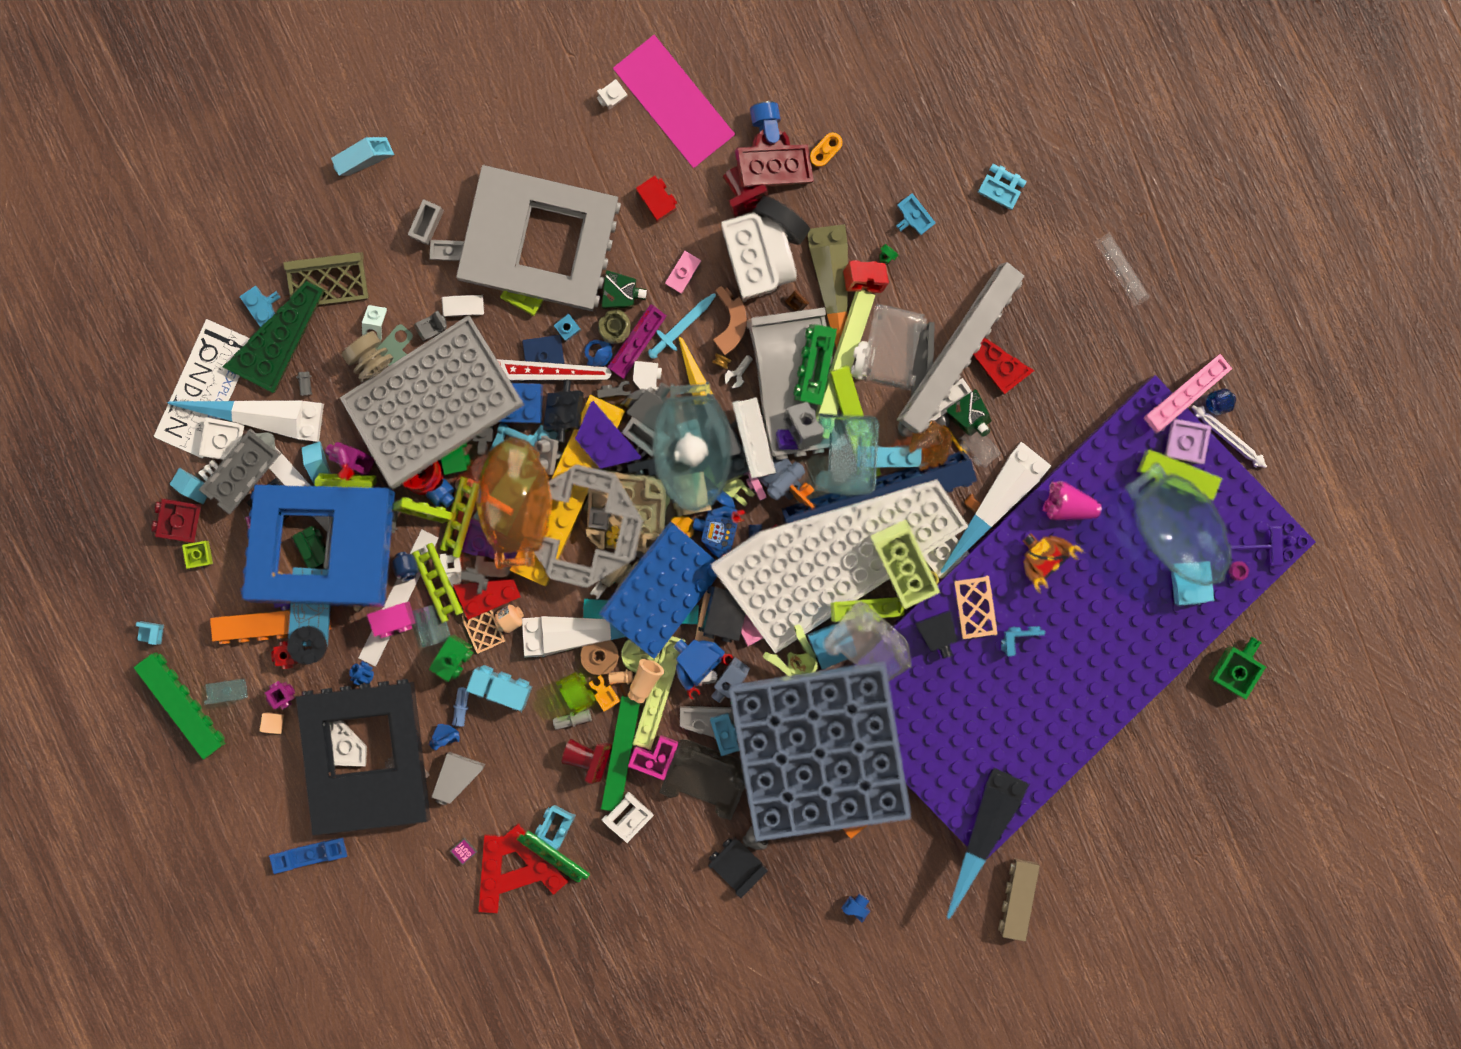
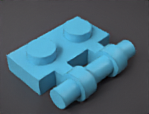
(999, 191)

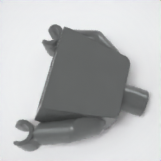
(646, 404)

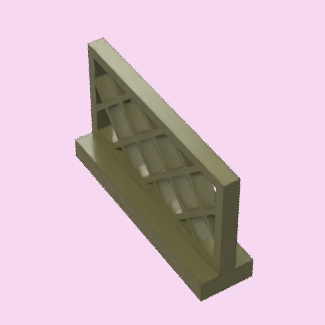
(324, 263)

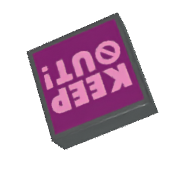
(463, 851)

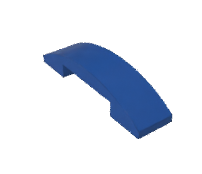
(308, 855)

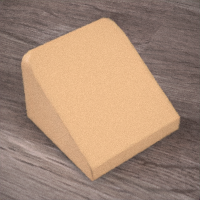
(271, 723)

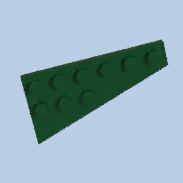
(274, 344)

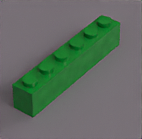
(180, 705)

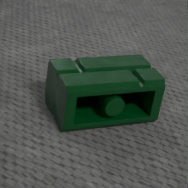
(311, 546)

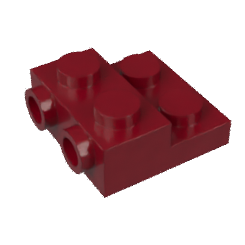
(176, 520)

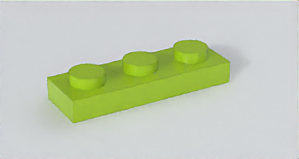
(334, 480)
(422, 510)

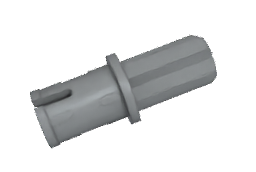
(571, 720)

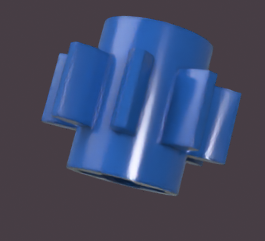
(361, 673)

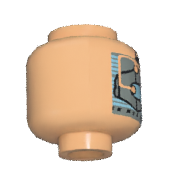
(508, 618)

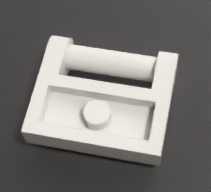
(632, 821)

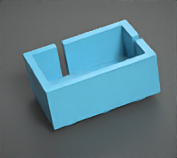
(500, 687)

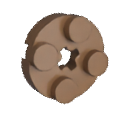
(600, 667)

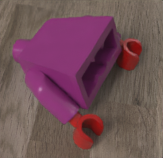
(349, 460)

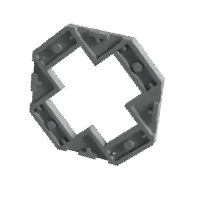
(617, 503)

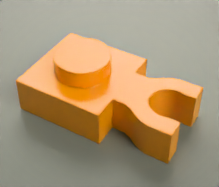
(606, 695)

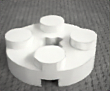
(859, 353)

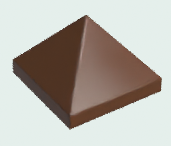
(797, 301)

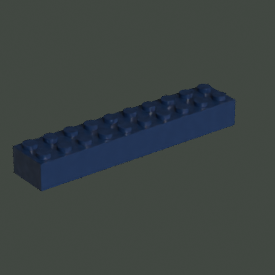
(952, 474)

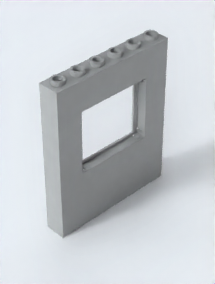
(499, 230)

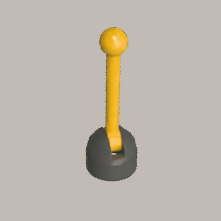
(945, 422)

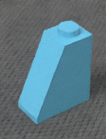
(362, 155)

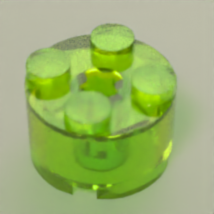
(575, 692)

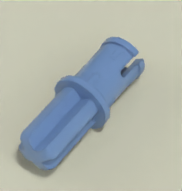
(460, 707)

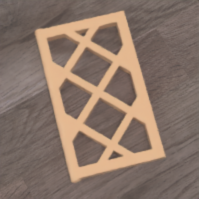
(960, 600)

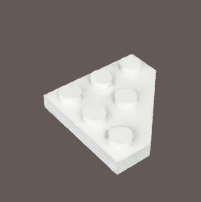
(347, 746)

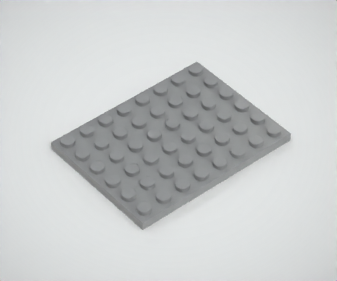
(431, 401)

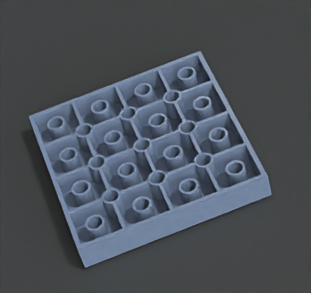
(820, 751)

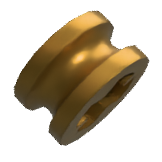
(721, 361)

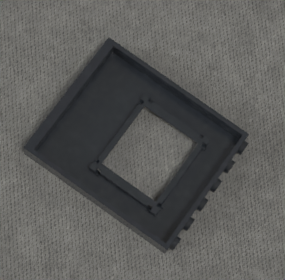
(371, 796)

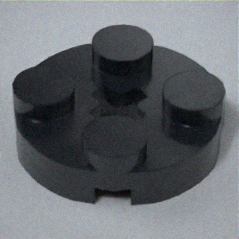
(318, 643)

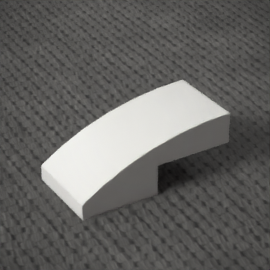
(462, 305)

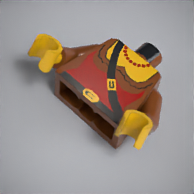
(1045, 557)

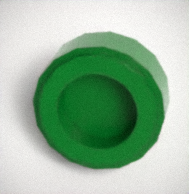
(889, 252)

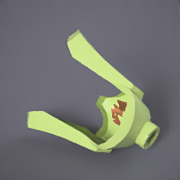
(807, 660)

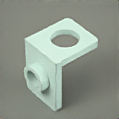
(373, 320)

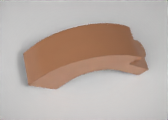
(735, 331)

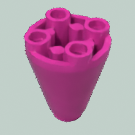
(1070, 503)

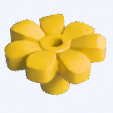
(613, 536)

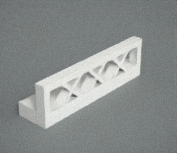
(754, 438)

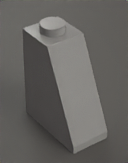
(455, 776)

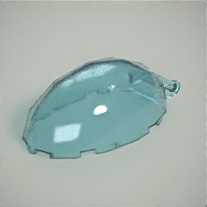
(703, 417)
(1181, 527)

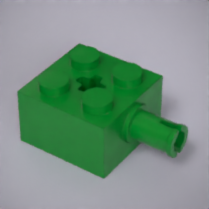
(451, 658)
(1244, 662)

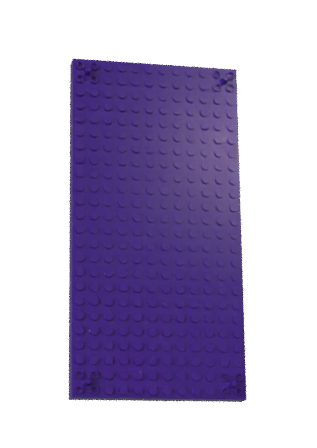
(1105, 619)

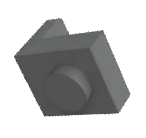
(431, 326)
(472, 574)

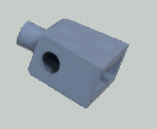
(733, 674)

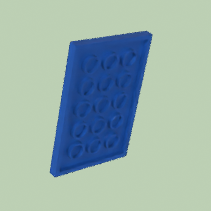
(660, 590)

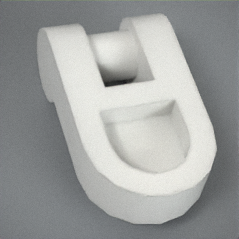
(453, 573)

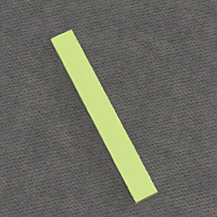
(844, 354)

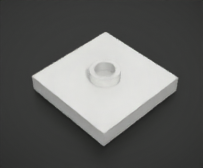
(219, 438)

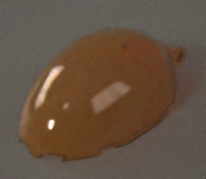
(514, 501)

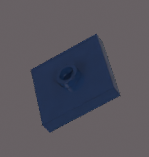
(544, 350)

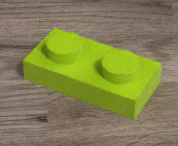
(523, 302)

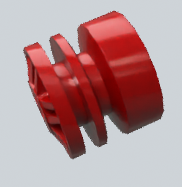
(428, 482)

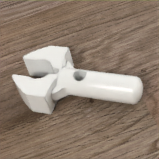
(738, 372)

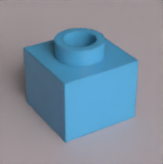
(567, 335)

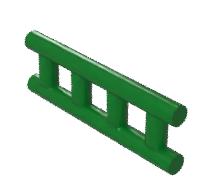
(553, 856)

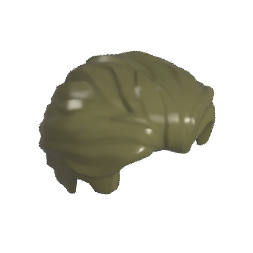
(614, 327)

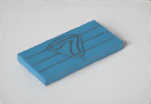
(308, 614)

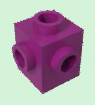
(273, 695)

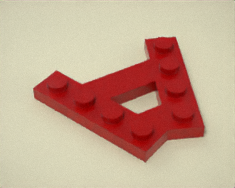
(495, 883)

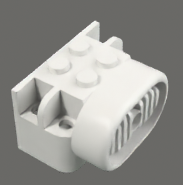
(758, 255)

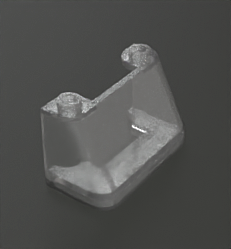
(893, 347)
(869, 639)

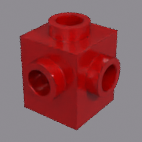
(277, 656)

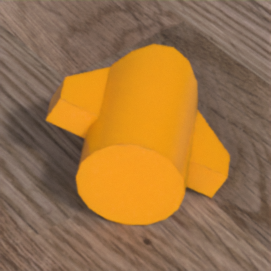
(684, 523)

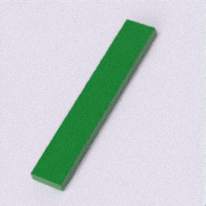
(620, 753)

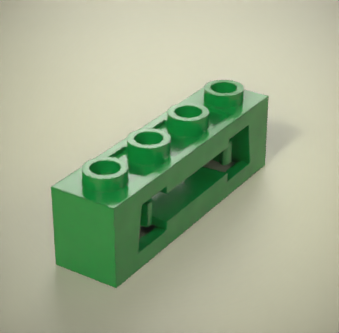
(821, 337)

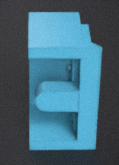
(563, 829)

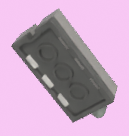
(241, 470)

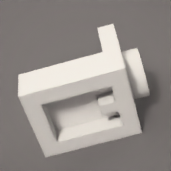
(611, 94)

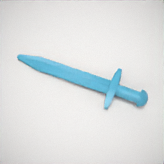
(680, 327)

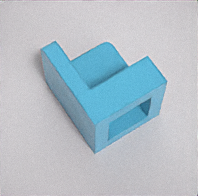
(150, 632)

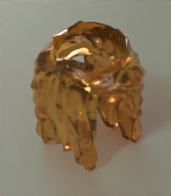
(932, 453)

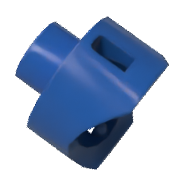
(442, 495)
(856, 907)

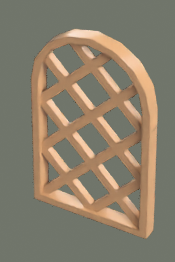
(485, 633)

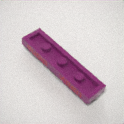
(637, 341)

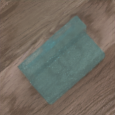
(430, 627)
(226, 691)

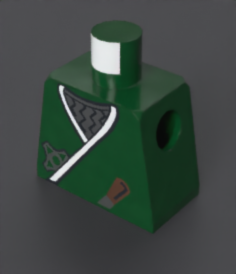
(621, 291)
(970, 414)

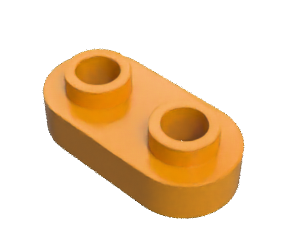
(825, 149)

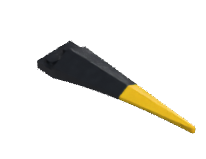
(738, 464)

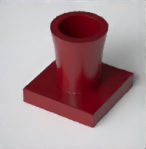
(746, 197)
(587, 758)

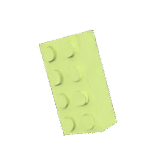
(905, 564)

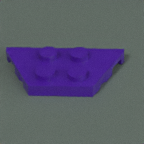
(603, 440)

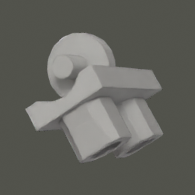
(548, 453)

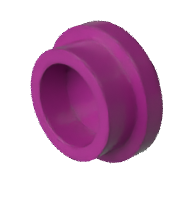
(1238, 571)

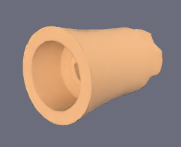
(644, 680)

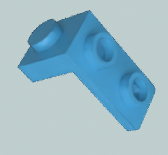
(1008, 643)

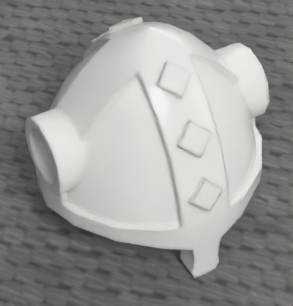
(691, 450)

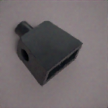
(938, 632)

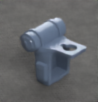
(785, 476)

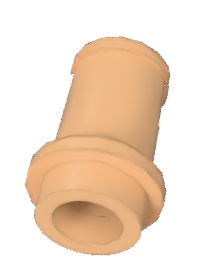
(621, 677)

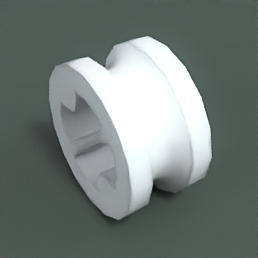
(598, 589)

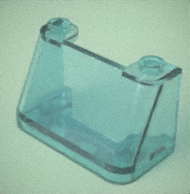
(850, 454)

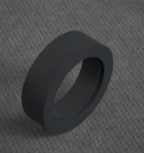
(793, 224)

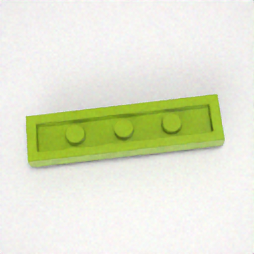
(883, 607)

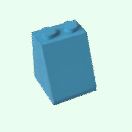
(817, 641)

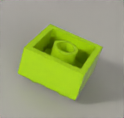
(197, 554)

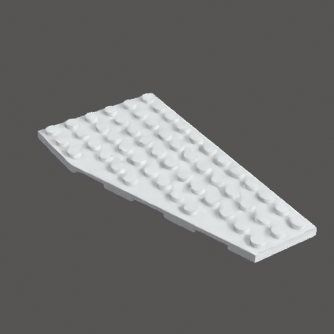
(802, 566)

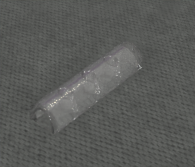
(1122, 269)

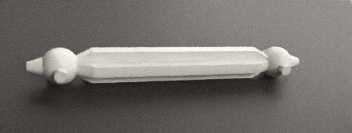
(1229, 437)

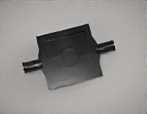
(563, 411)

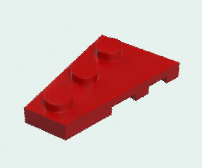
(1000, 366)
(497, 594)

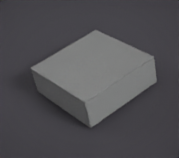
(599, 518)

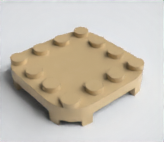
(648, 498)

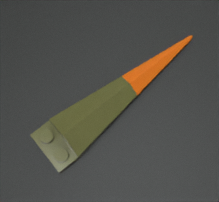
(830, 257)

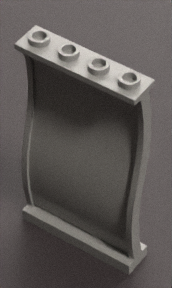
(778, 351)

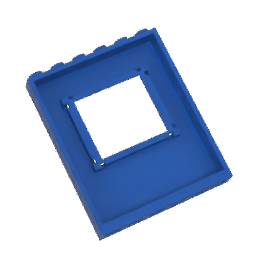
(357, 545)

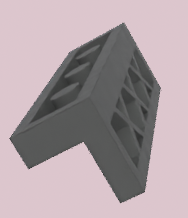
(924, 355)

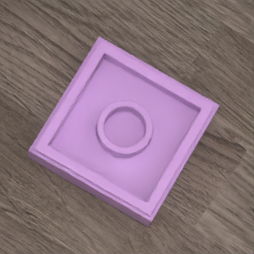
(1188, 441)

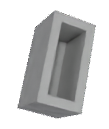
(425, 222)
(640, 434)

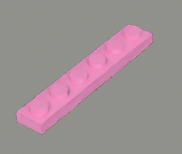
(1187, 393)

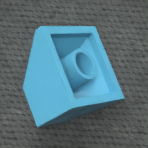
(1189, 592)

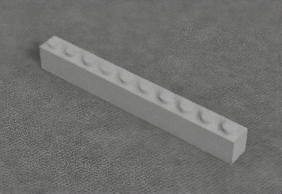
(960, 348)

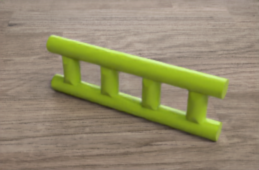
(453, 524)
(447, 588)

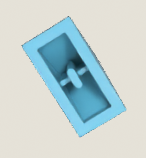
(315, 460)
(188, 485)

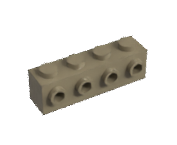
(1019, 899)

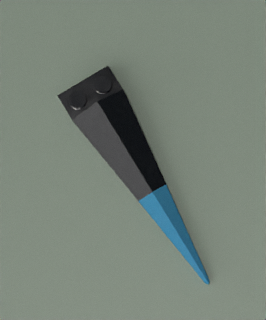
(997, 807)

